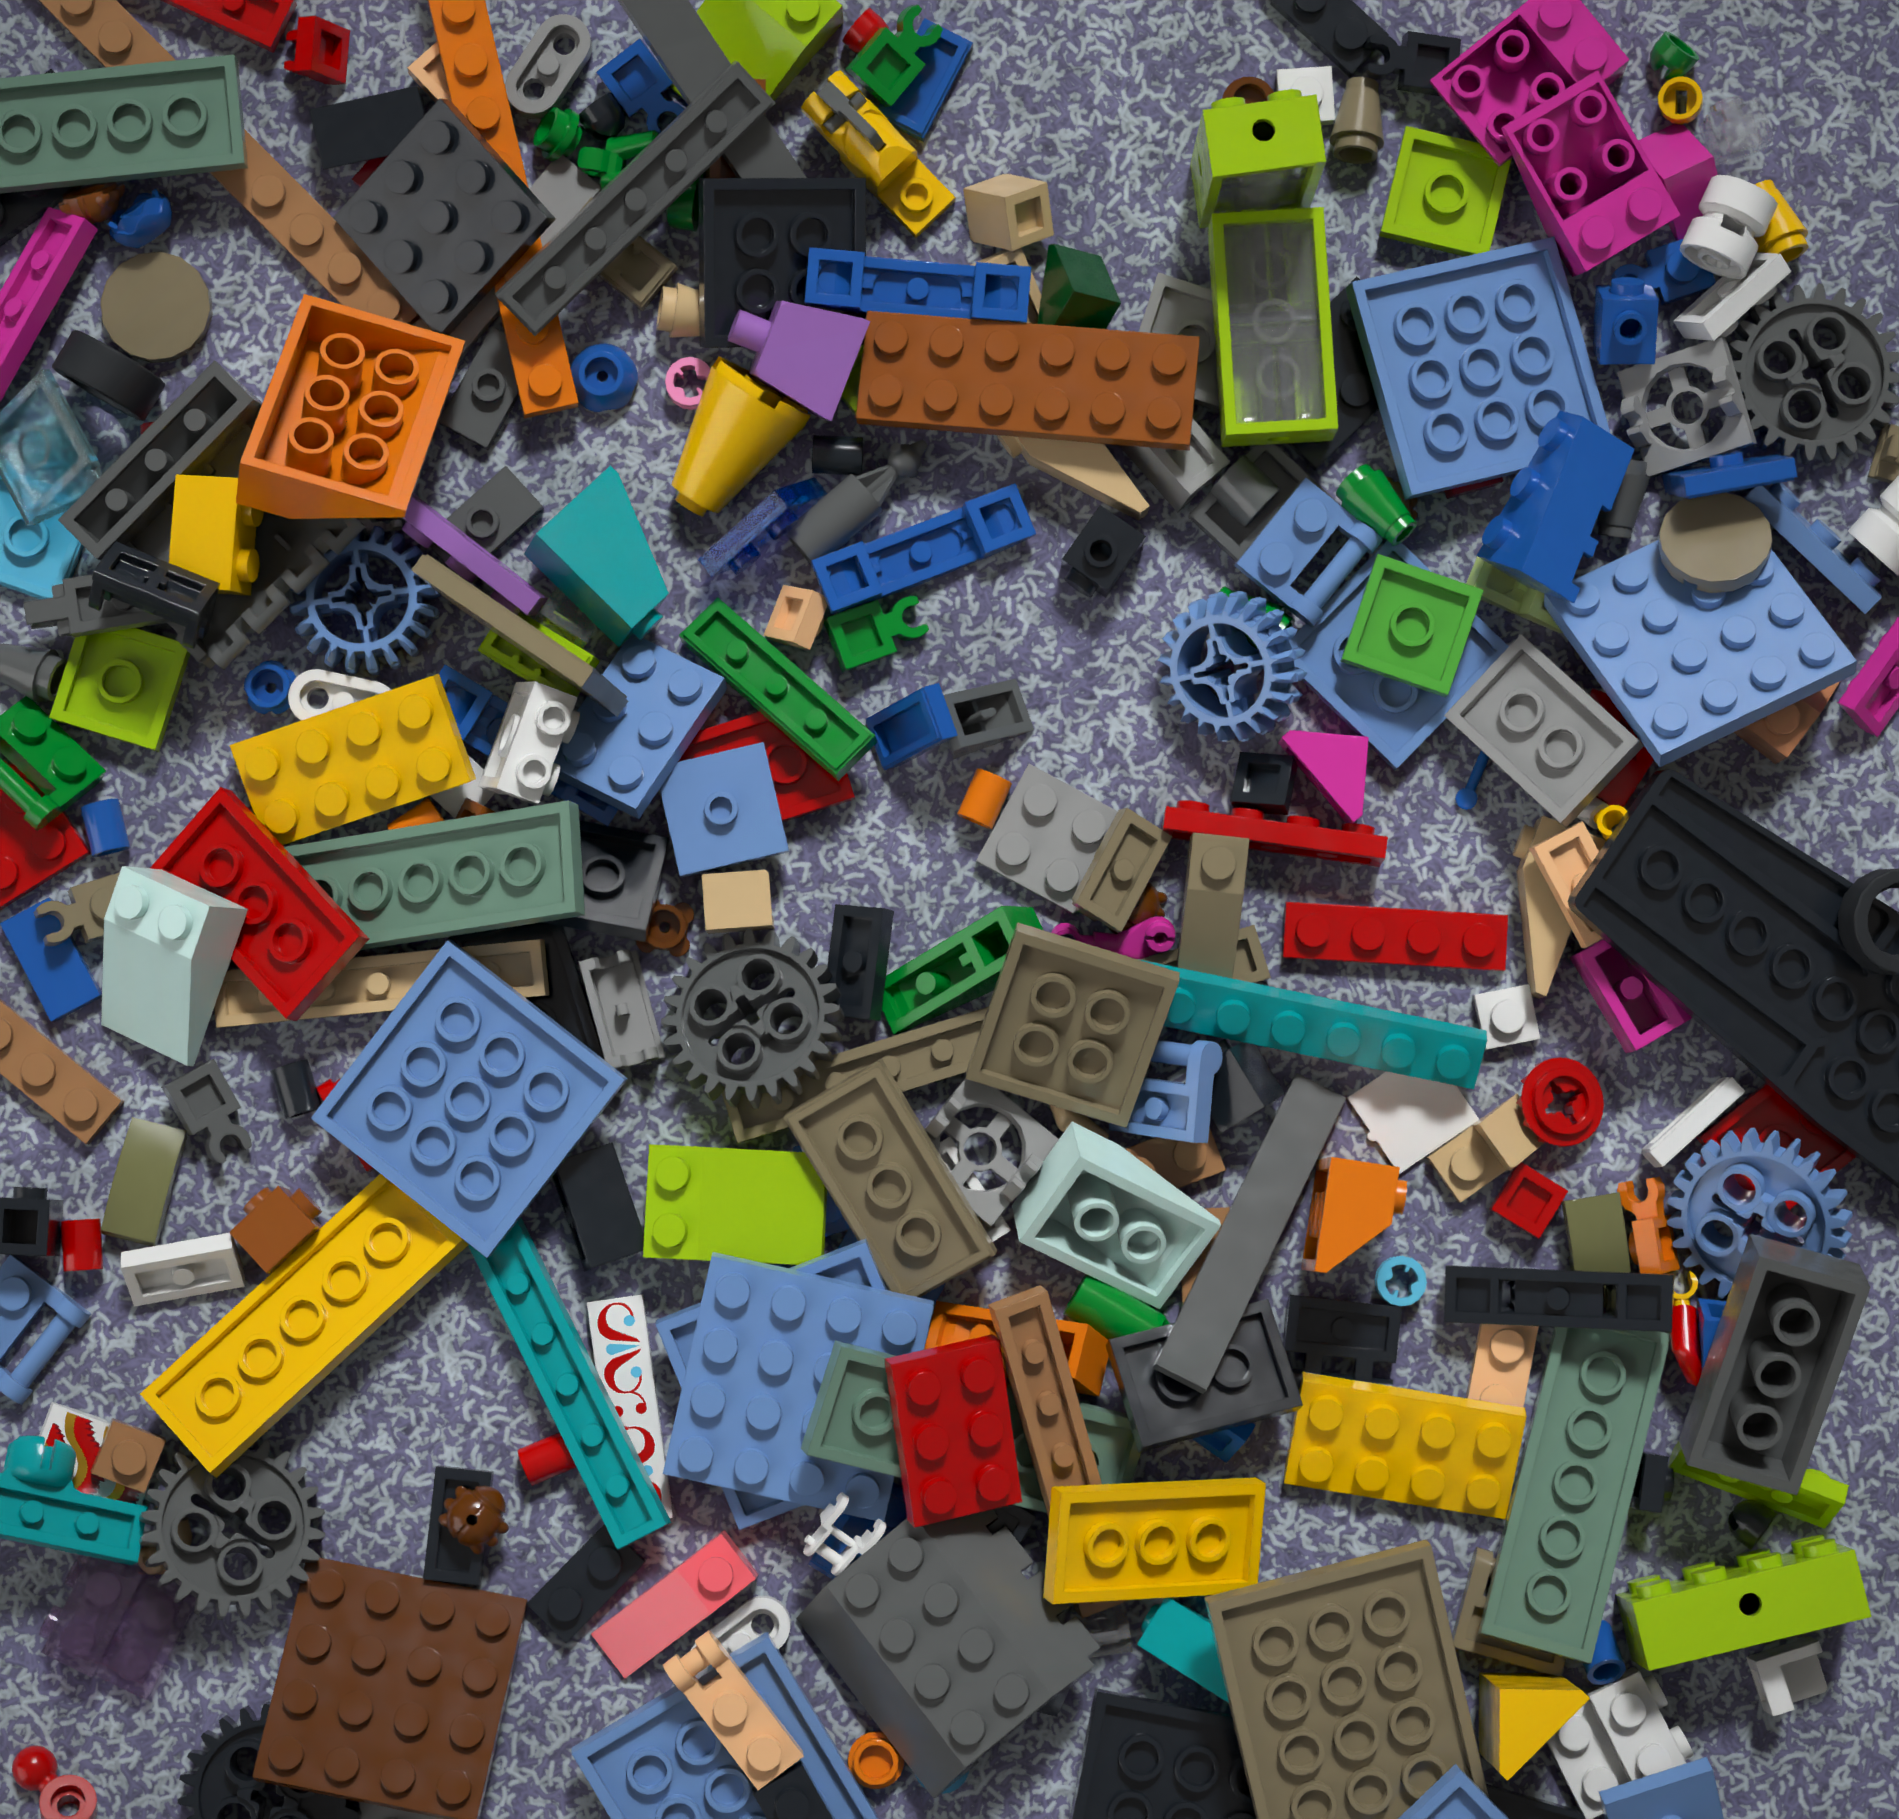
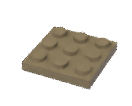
(1072, 1025)

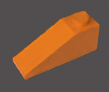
(1081, 1342)

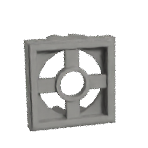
(1636, 386)
(1035, 1141)

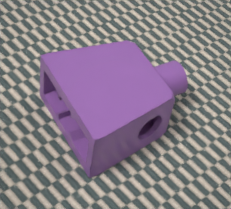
(802, 352)

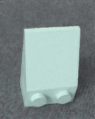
(165, 959)
(1112, 1217)

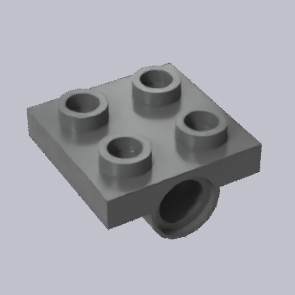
(1248, 498)

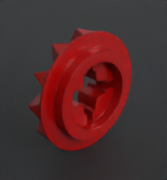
(1583, 1109)

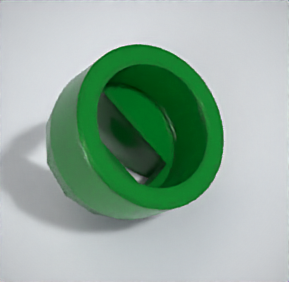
(1674, 54)

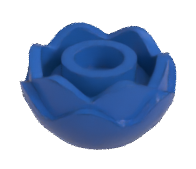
(142, 221)
(618, 387)

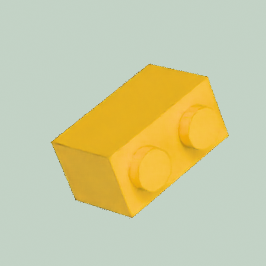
(214, 532)

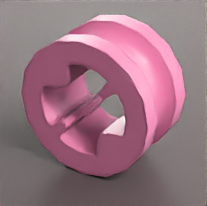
(676, 370)

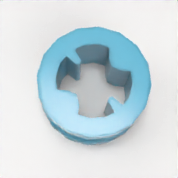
(1415, 1288)

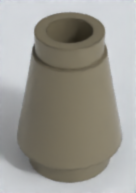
(1358, 123)

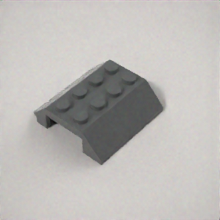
(134, 500)
(947, 1641)

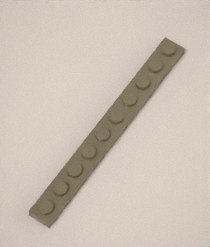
(929, 1052)

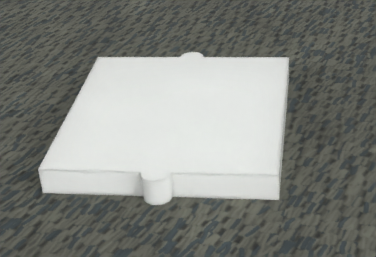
(1411, 1115)

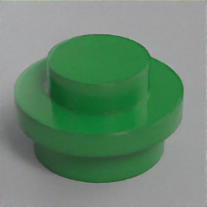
(558, 133)

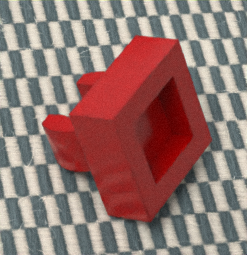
(319, 50)

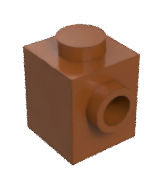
(276, 1225)

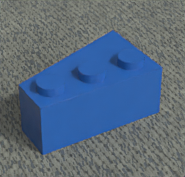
(1556, 505)

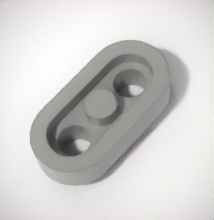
(545, 66)

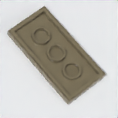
(520, 634)
(890, 1182)

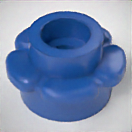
(256, 687)

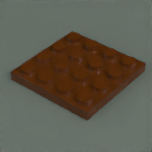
(391, 1690)

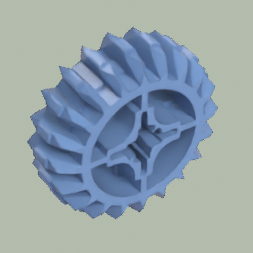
(391, 598)
(1235, 710)

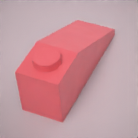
(675, 1604)

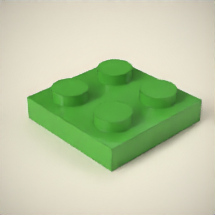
(1412, 625)

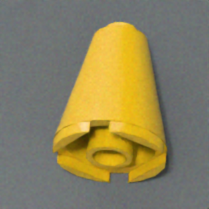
(732, 437)

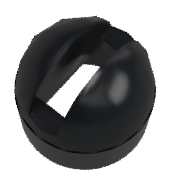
(603, 118)
(1750, 1521)

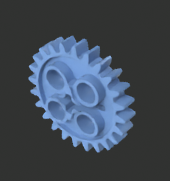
(1777, 1177)

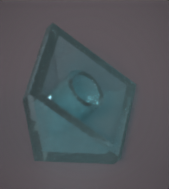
(44, 451)

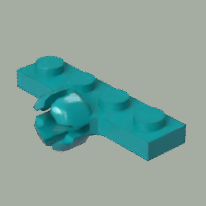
(48, 1512)

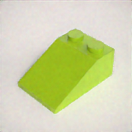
(771, 36)
(733, 1204)

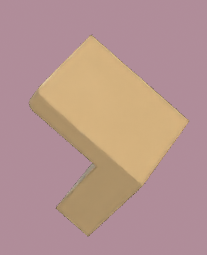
(1008, 211)
(737, 901)

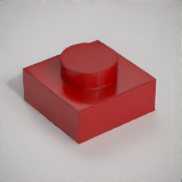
(1528, 1200)

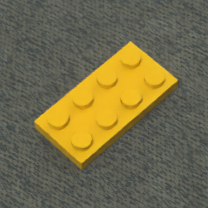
(354, 761)
(1404, 1445)
(1153, 1539)

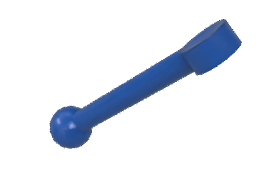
(1467, 797)

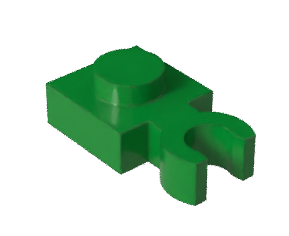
(889, 60)
(867, 634)

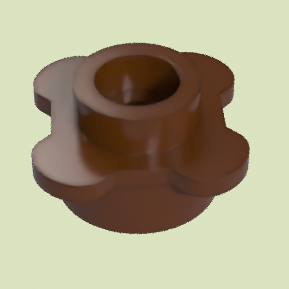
(675, 939)

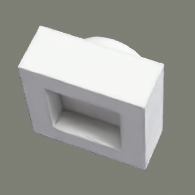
(1310, 82)
(1507, 1016)

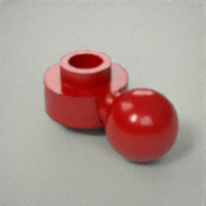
(37, 1769)

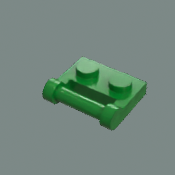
(47, 760)

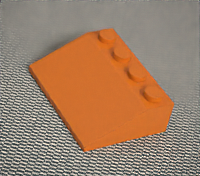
(347, 415)

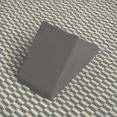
(987, 716)

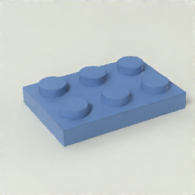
(633, 754)

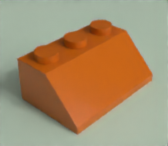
(1349, 1208)

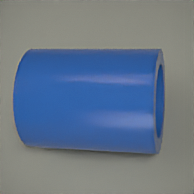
(105, 827)
(1607, 1659)

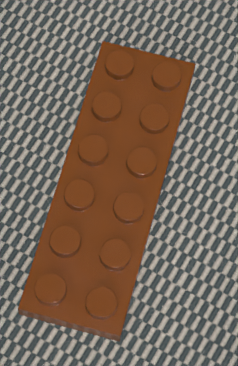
(1028, 380)

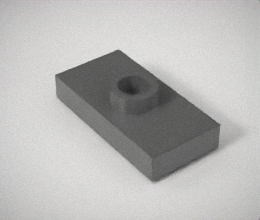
(483, 394)
(494, 513)

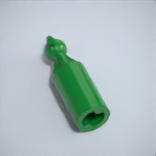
(1111, 1310)

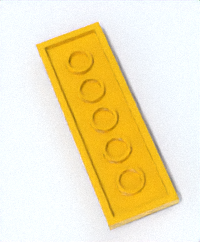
(301, 1323)

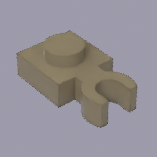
(85, 913)

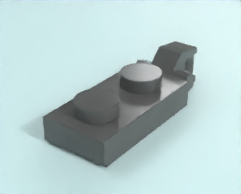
(75, 618)

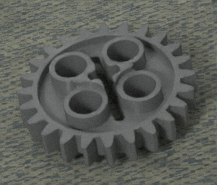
(1858, 354)
(777, 1057)
(201, 1568)

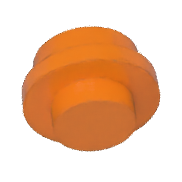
(875, 1761)

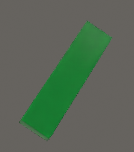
(778, 689)

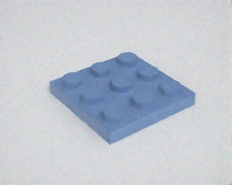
(1372, 705)

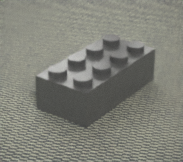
(1773, 1364)

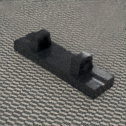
(1558, 1298)

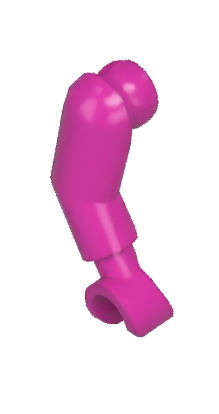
(1137, 942)

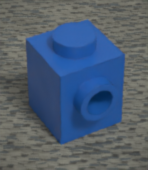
(1625, 322)

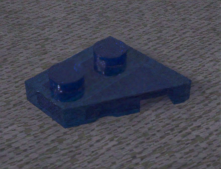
(768, 520)

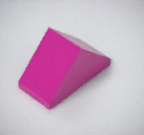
(1684, 170)
(1333, 766)

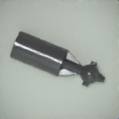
(852, 504)

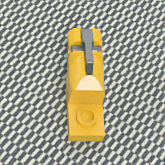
(878, 153)

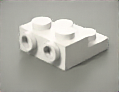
(528, 742)
(1616, 1739)

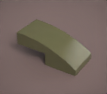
(143, 1182)
(1596, 1234)

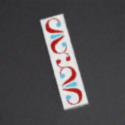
(627, 1373)

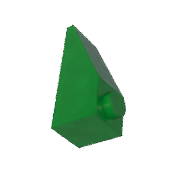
(953, 970)

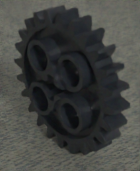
(223, 1782)

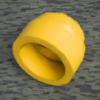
(1668, 100)

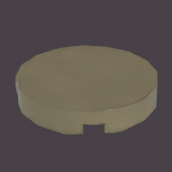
(156, 307)
(1715, 542)

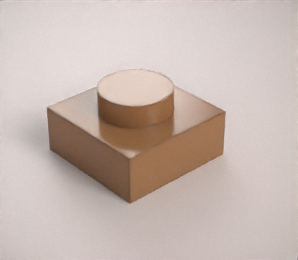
(128, 1455)

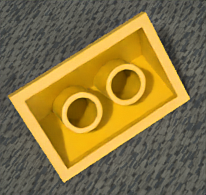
(1521, 1715)

